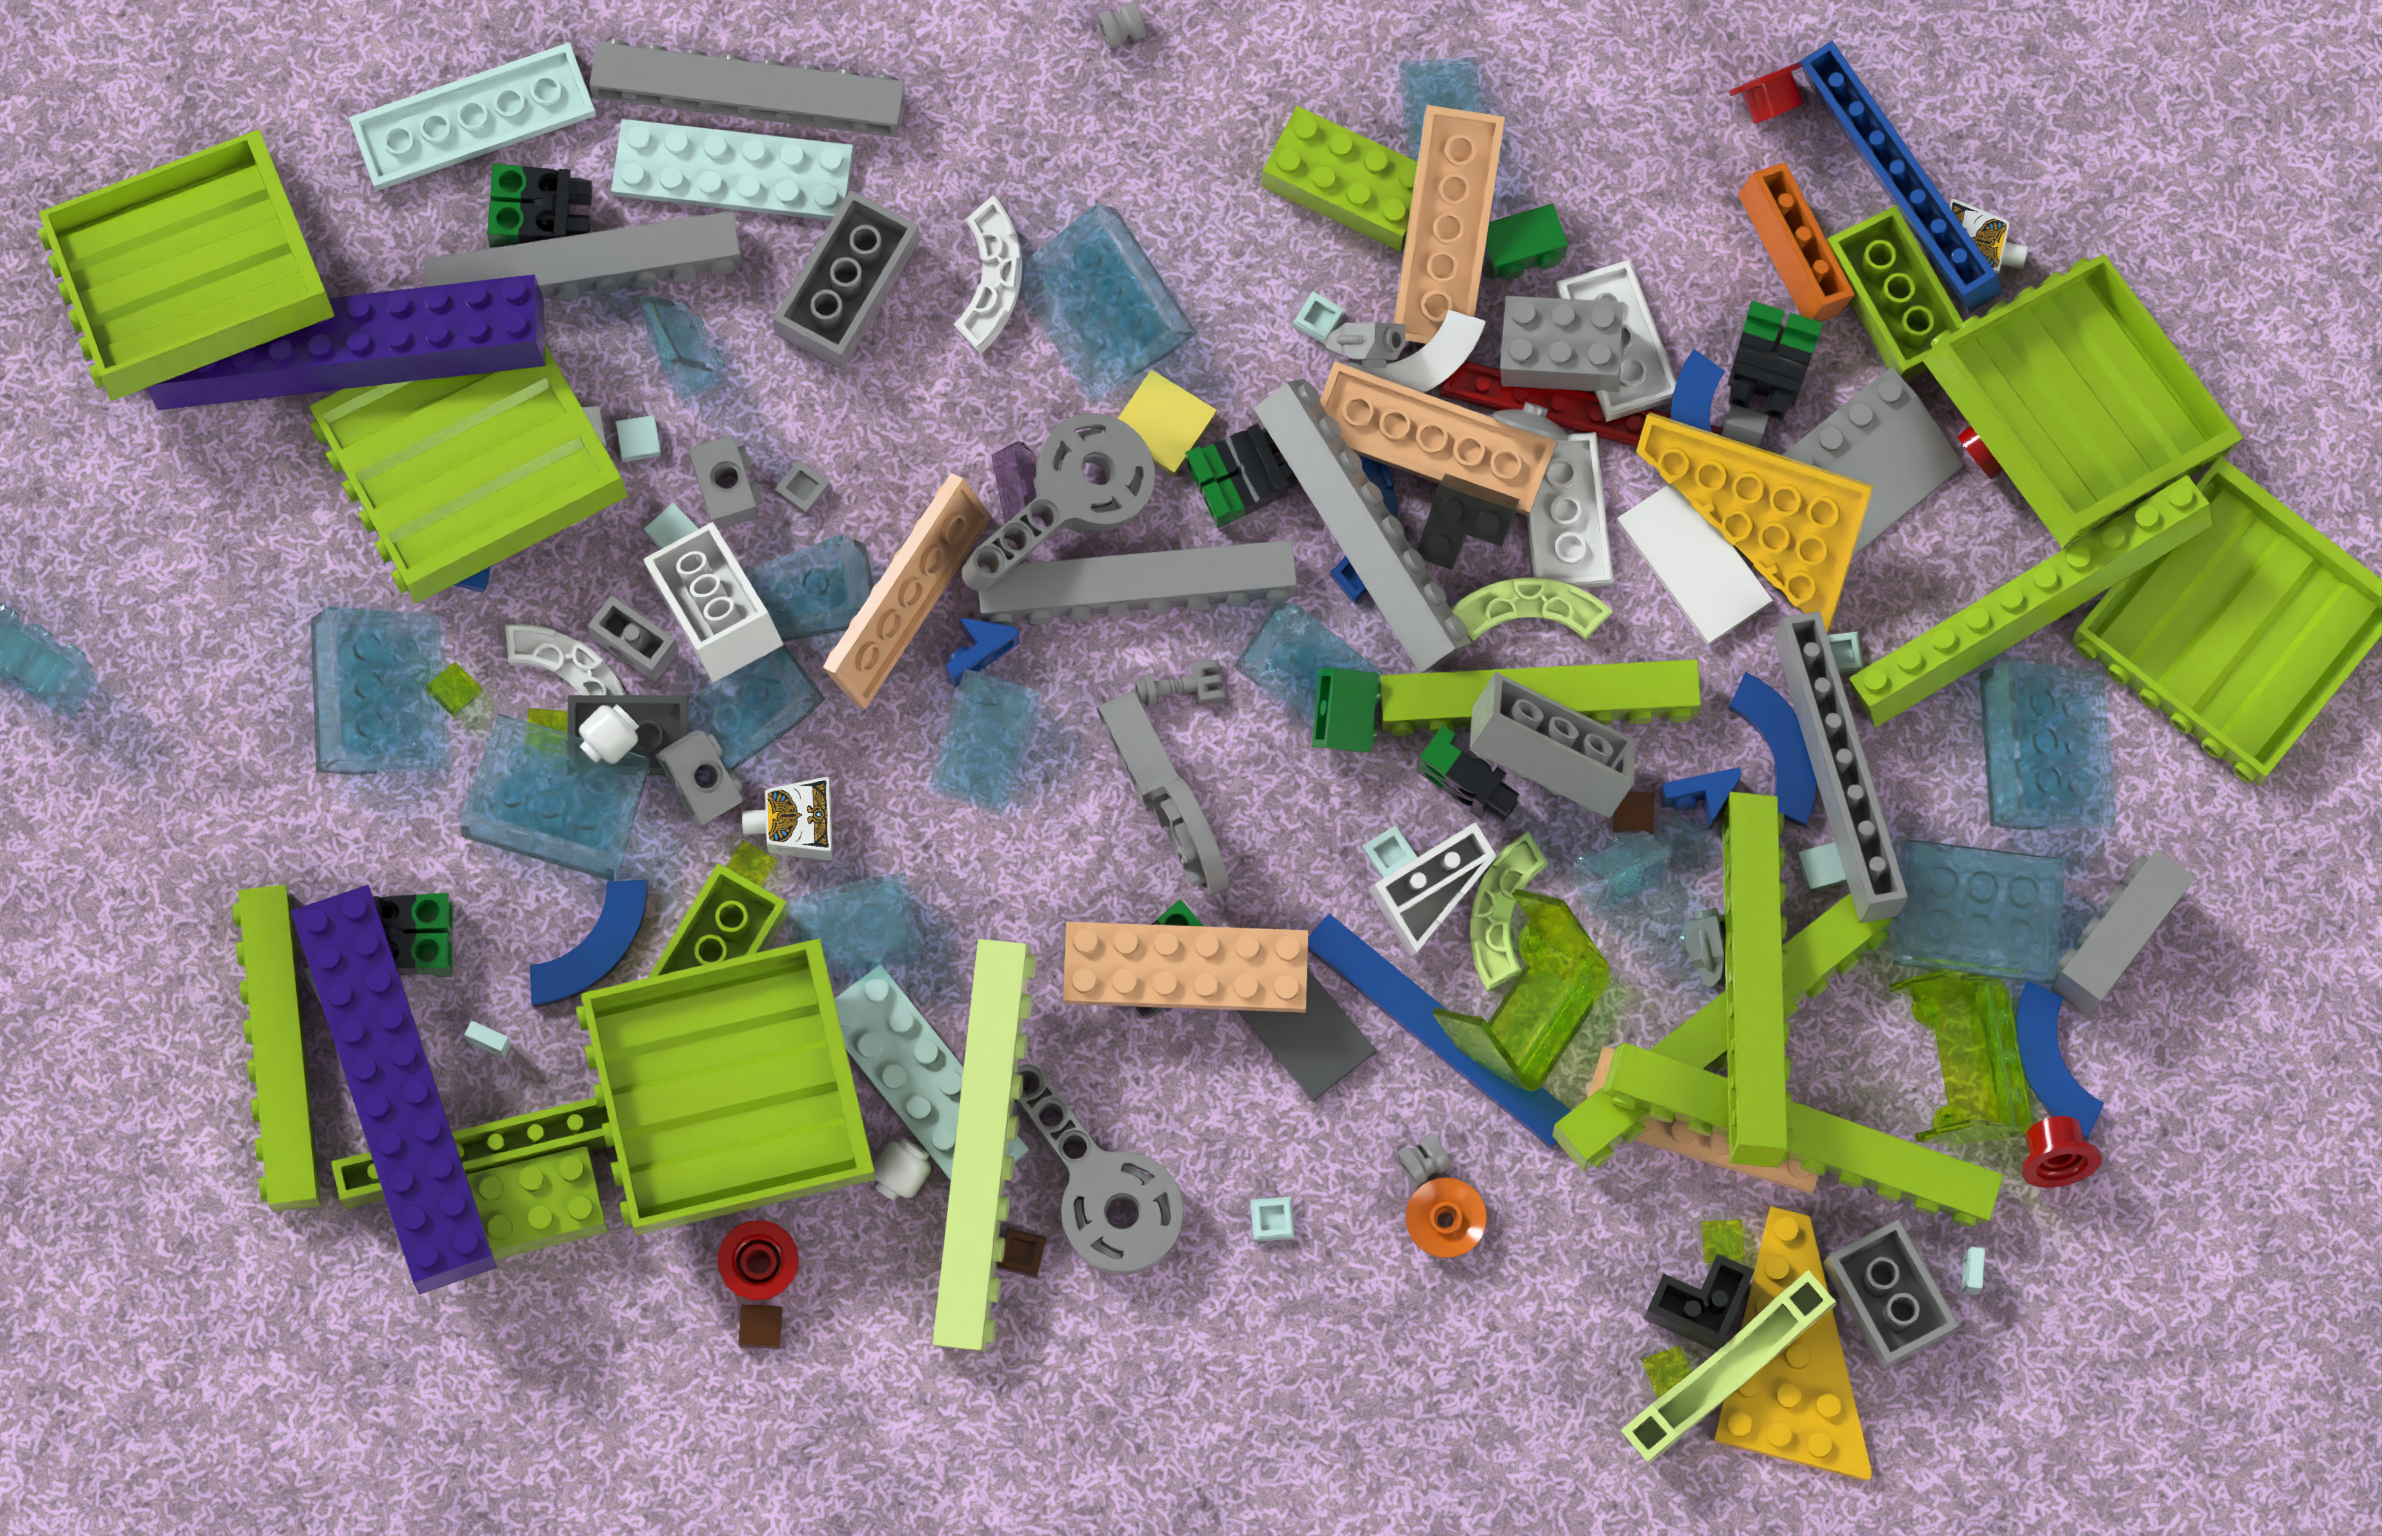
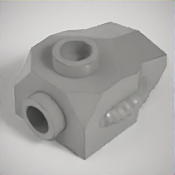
(1368, 342)
(1706, 945)

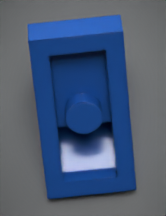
(988, 642)
(1710, 788)

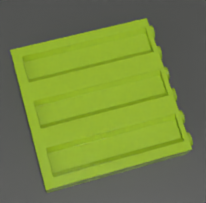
(183, 266)
(2081, 398)
(465, 468)
(2239, 626)
(725, 1087)

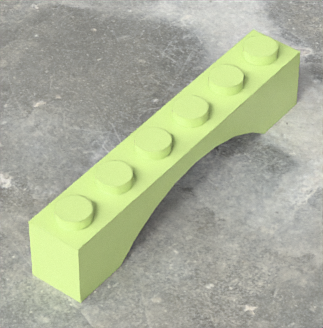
(1729, 1367)

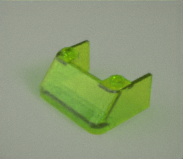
(1545, 1003)
(1976, 1056)

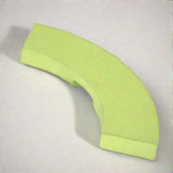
(1531, 598)
(1494, 907)

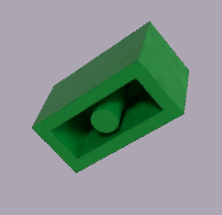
(1524, 242)
(1346, 710)

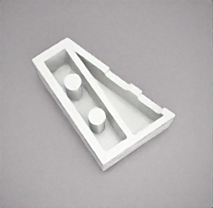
(1430, 886)

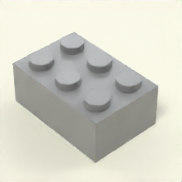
(1562, 343)
(1890, 1295)

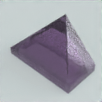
(1014, 476)

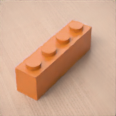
(1796, 243)

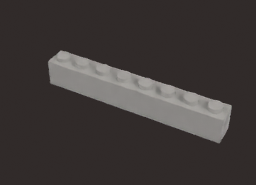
(747, 88)
(603, 258)
(1363, 525)
(1142, 582)
(1840, 767)

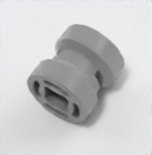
(1117, 26)
(1424, 1160)

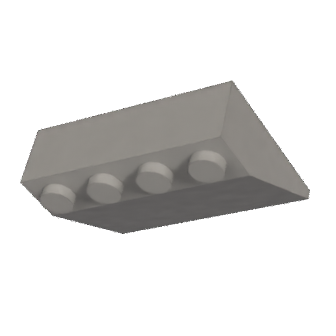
(1884, 441)

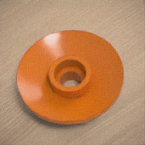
(1451, 1198)

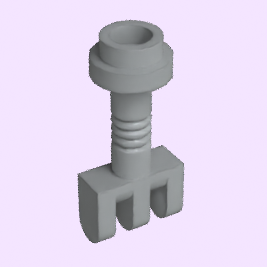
(1148, 689)

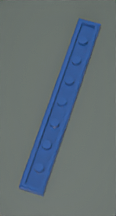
(1413, 1011)

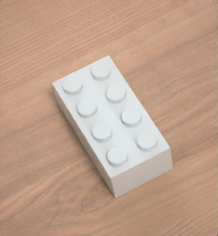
(713, 602)

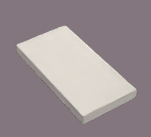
(1645, 369)
(1569, 517)
(1694, 564)

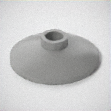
(1532, 420)

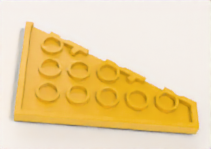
(1778, 511)
(1803, 1398)

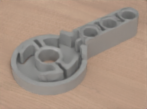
(1067, 496)
(1164, 792)
(1100, 1183)

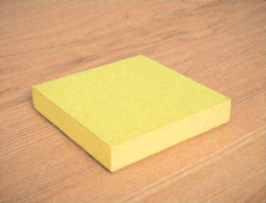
(1167, 420)

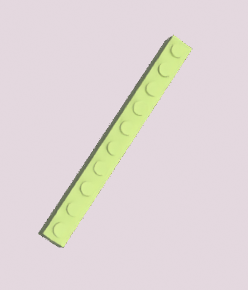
(982, 1145)

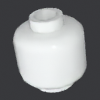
(608, 734)
(901, 1169)

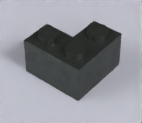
(1464, 510)
(1702, 1313)

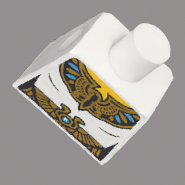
(1989, 235)
(795, 820)

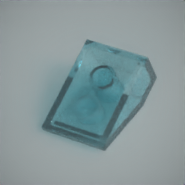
(1438, 83)
(681, 346)
(814, 587)
(1288, 655)
(755, 705)
(985, 740)
(1622, 870)
(858, 923)

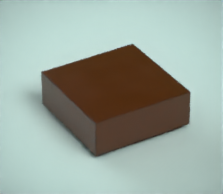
(1635, 813)
(1022, 1252)
(760, 1326)

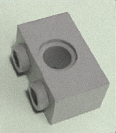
(721, 459)
(633, 639)
(680, 764)

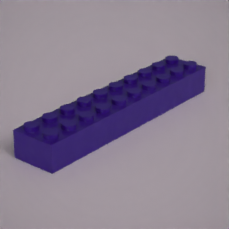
(381, 342)
(393, 1090)

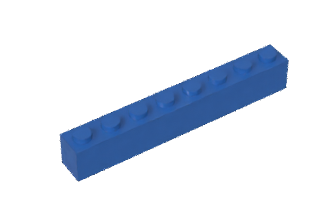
(1901, 177)

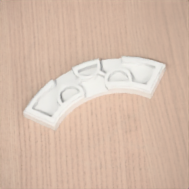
(1000, 275)
(1437, 358)
(562, 656)

